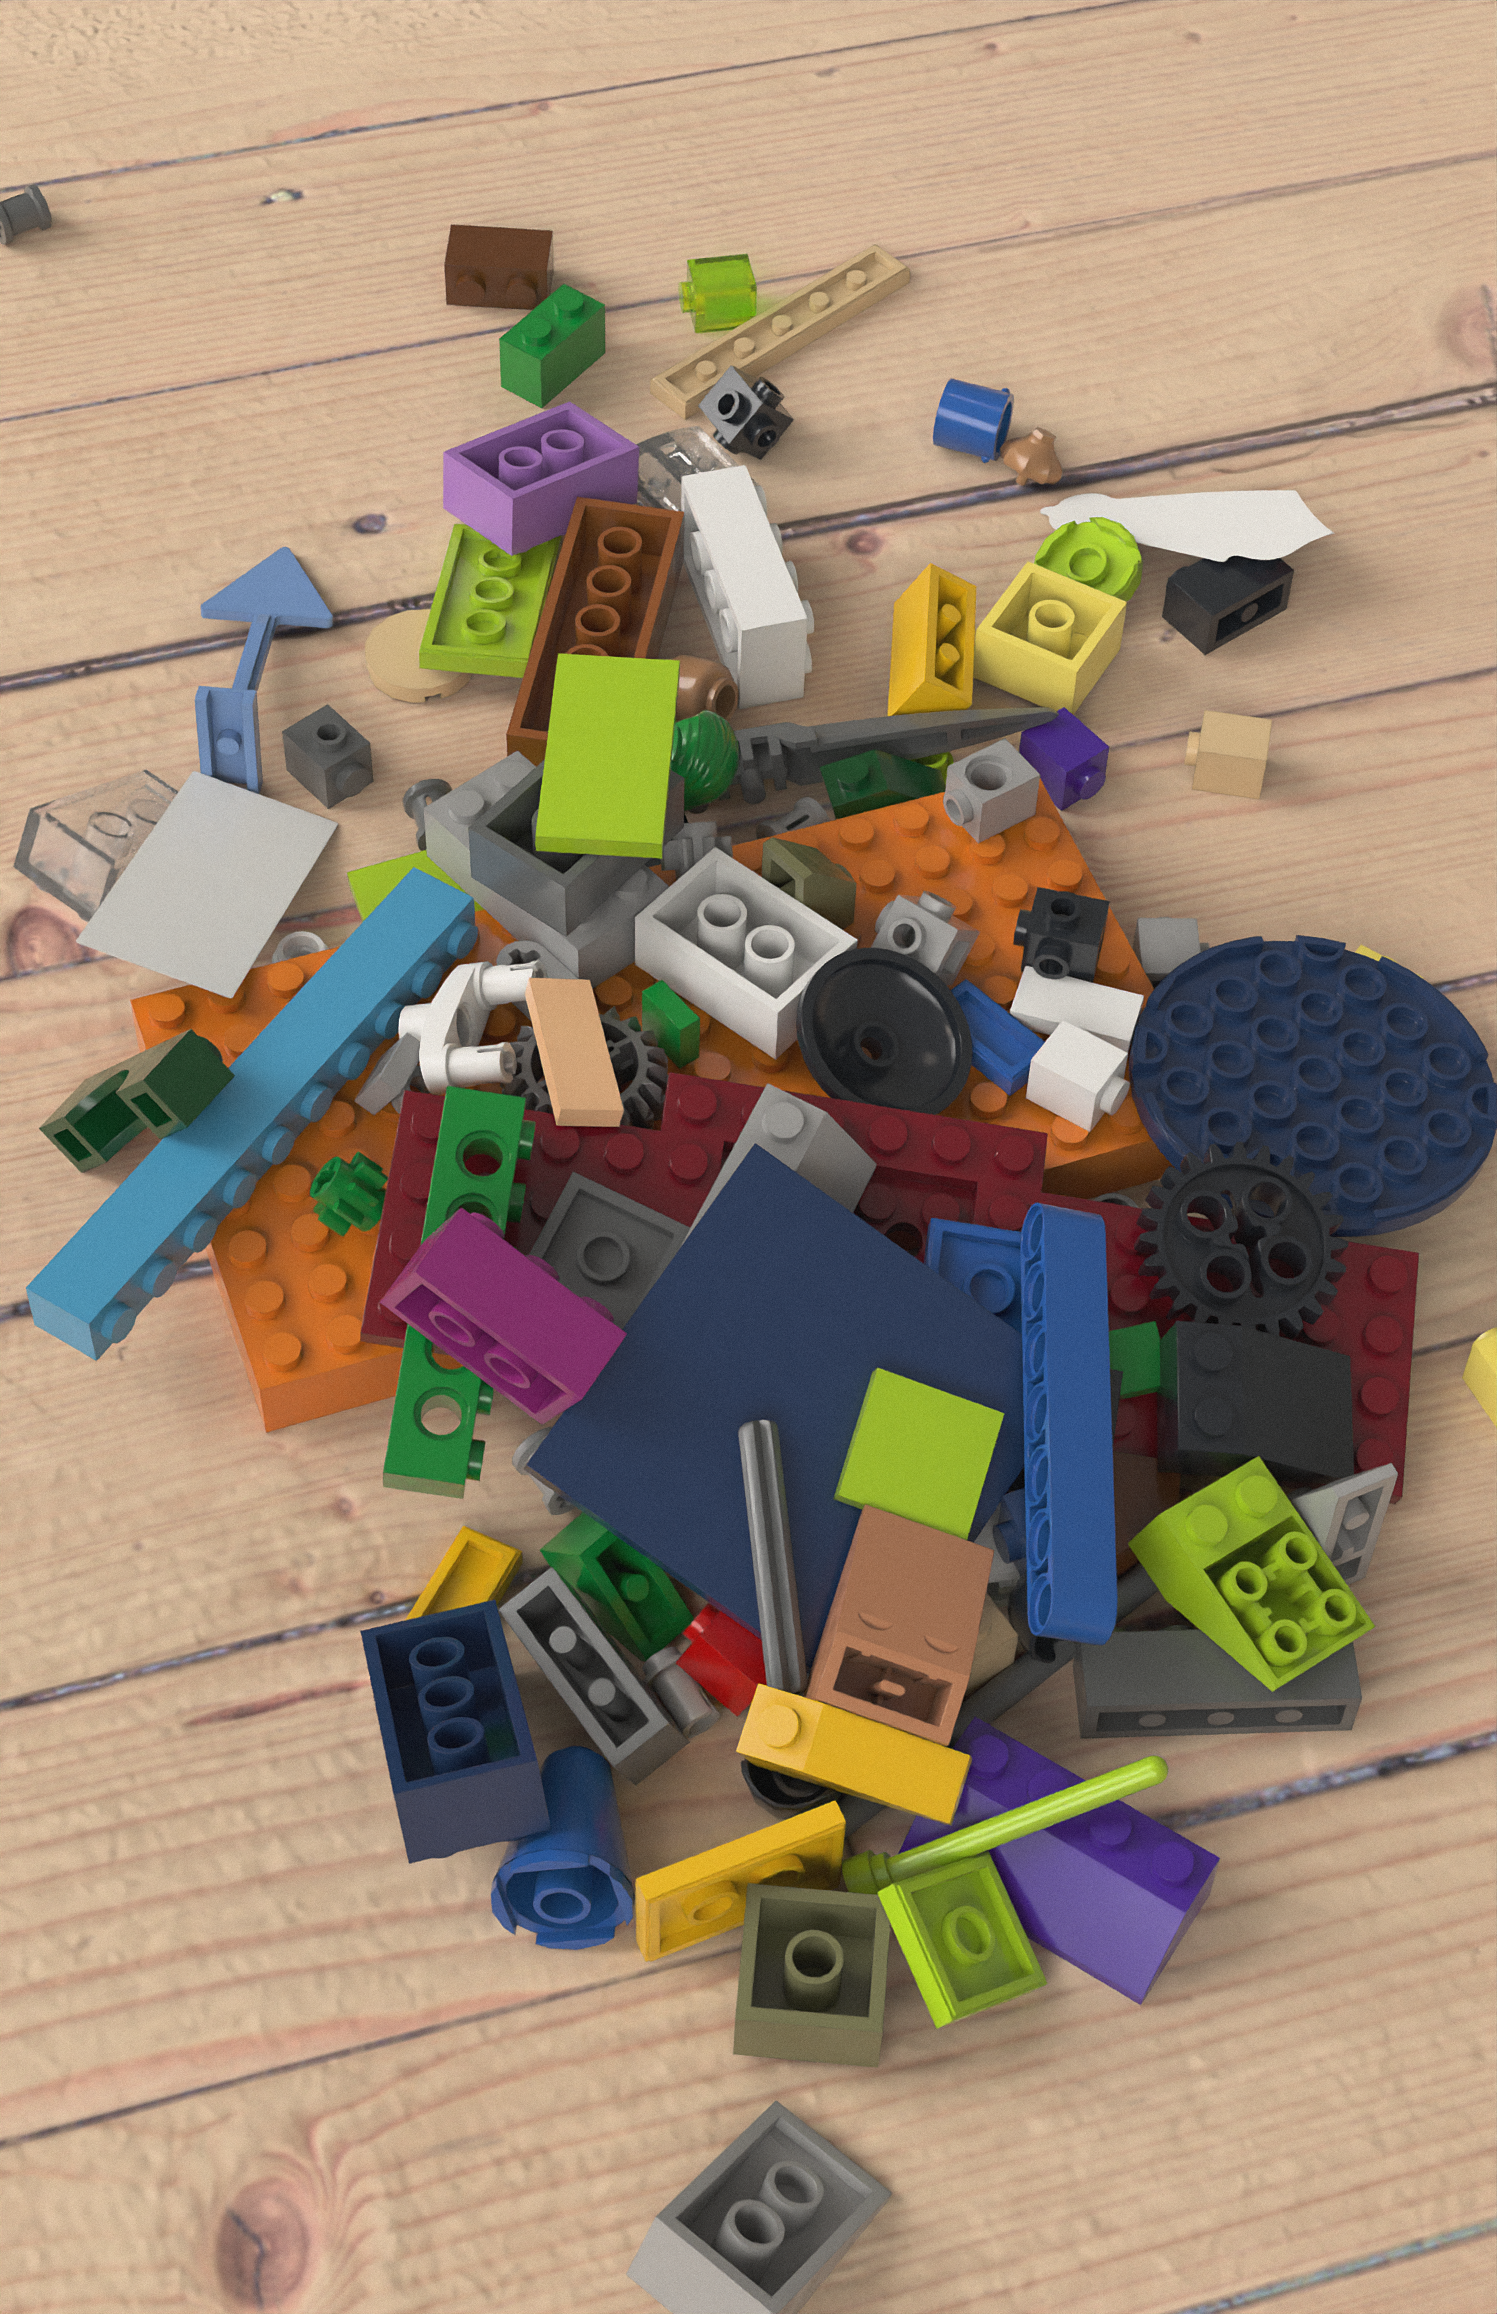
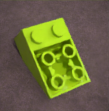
(1251, 1576)

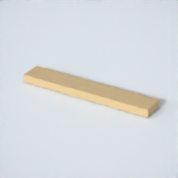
(782, 328)

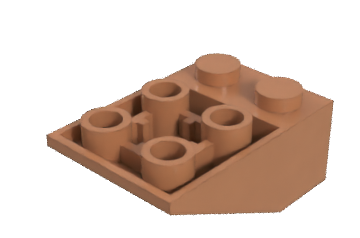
(903, 1626)

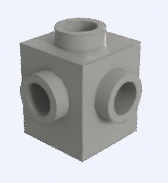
(926, 932)

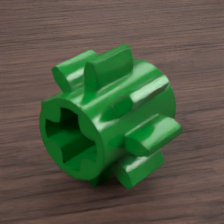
(349, 1194)

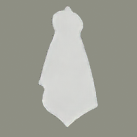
(1204, 523)

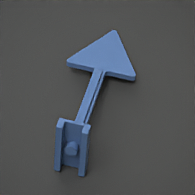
(228, 718)

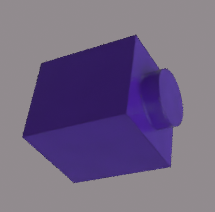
(1066, 757)

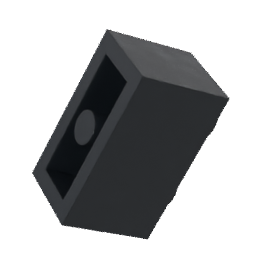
(1225, 599)

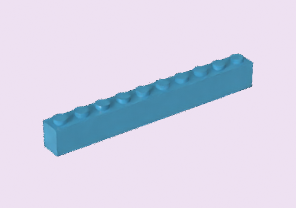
(279, 1087)

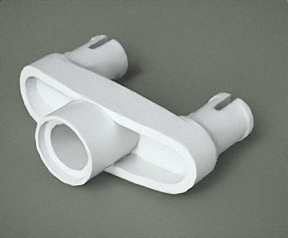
(456, 1020)

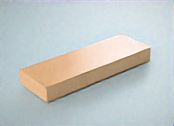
(573, 1052)

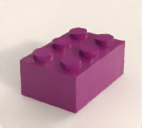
(504, 1316)

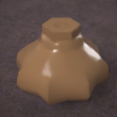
(1033, 457)

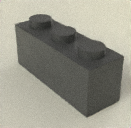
(593, 1676)

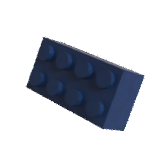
(454, 1732)

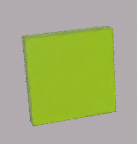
(919, 1454)
(962, 1939)

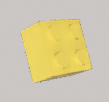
(1048, 638)

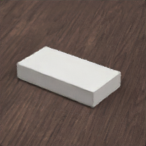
(1090, 1006)

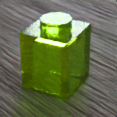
(718, 292)

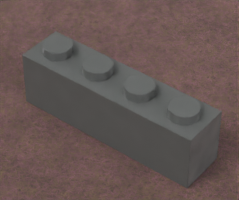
(1188, 1685)

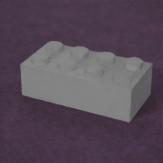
(599, 944)

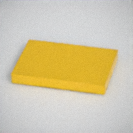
(710, 1889)

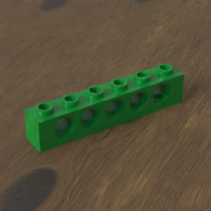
(415, 1457)

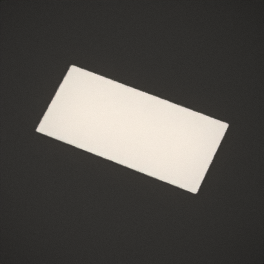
(209, 884)

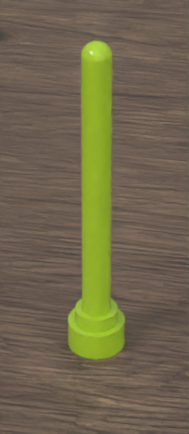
(871, 1872)

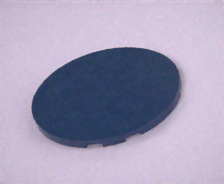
(1322, 1062)

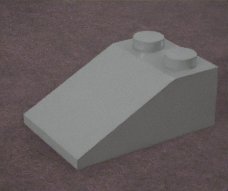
(758, 2223)

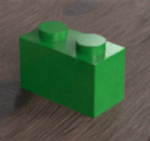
(552, 345)

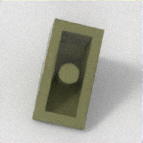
(810, 879)

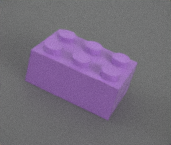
(526, 477)

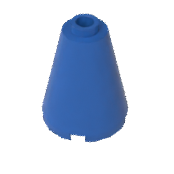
(577, 1876)

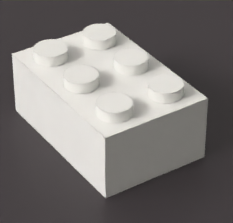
(736, 948)

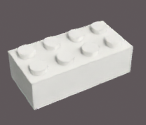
(745, 586)

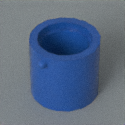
(973, 419)

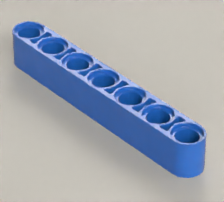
(1067, 1426)

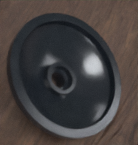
(899, 1016)

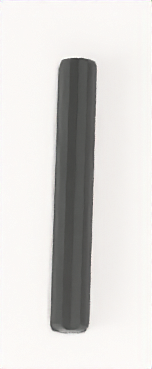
(772, 1556)

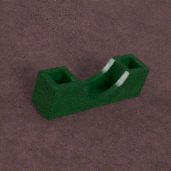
(153, 1089)

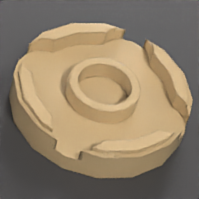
(394, 660)

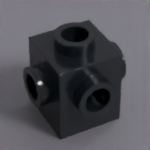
(754, 420)
(1062, 934)

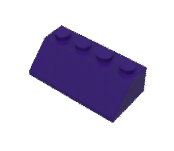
(1092, 1889)

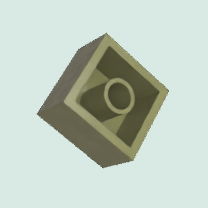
(812, 1976)

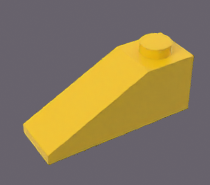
(852, 1755)

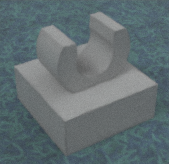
(393, 1075)

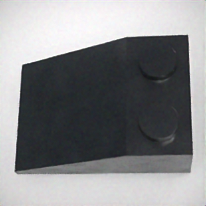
(1252, 1395)

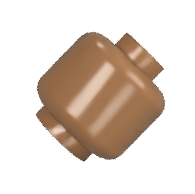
(705, 686)

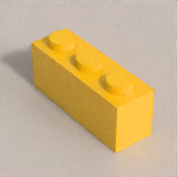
(933, 645)

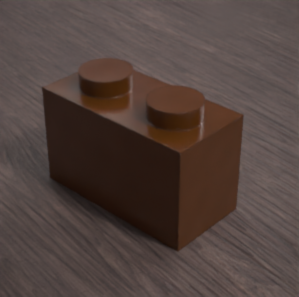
(498, 267)

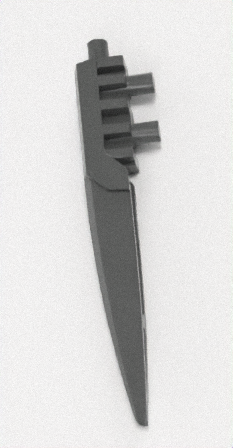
(799, 751)

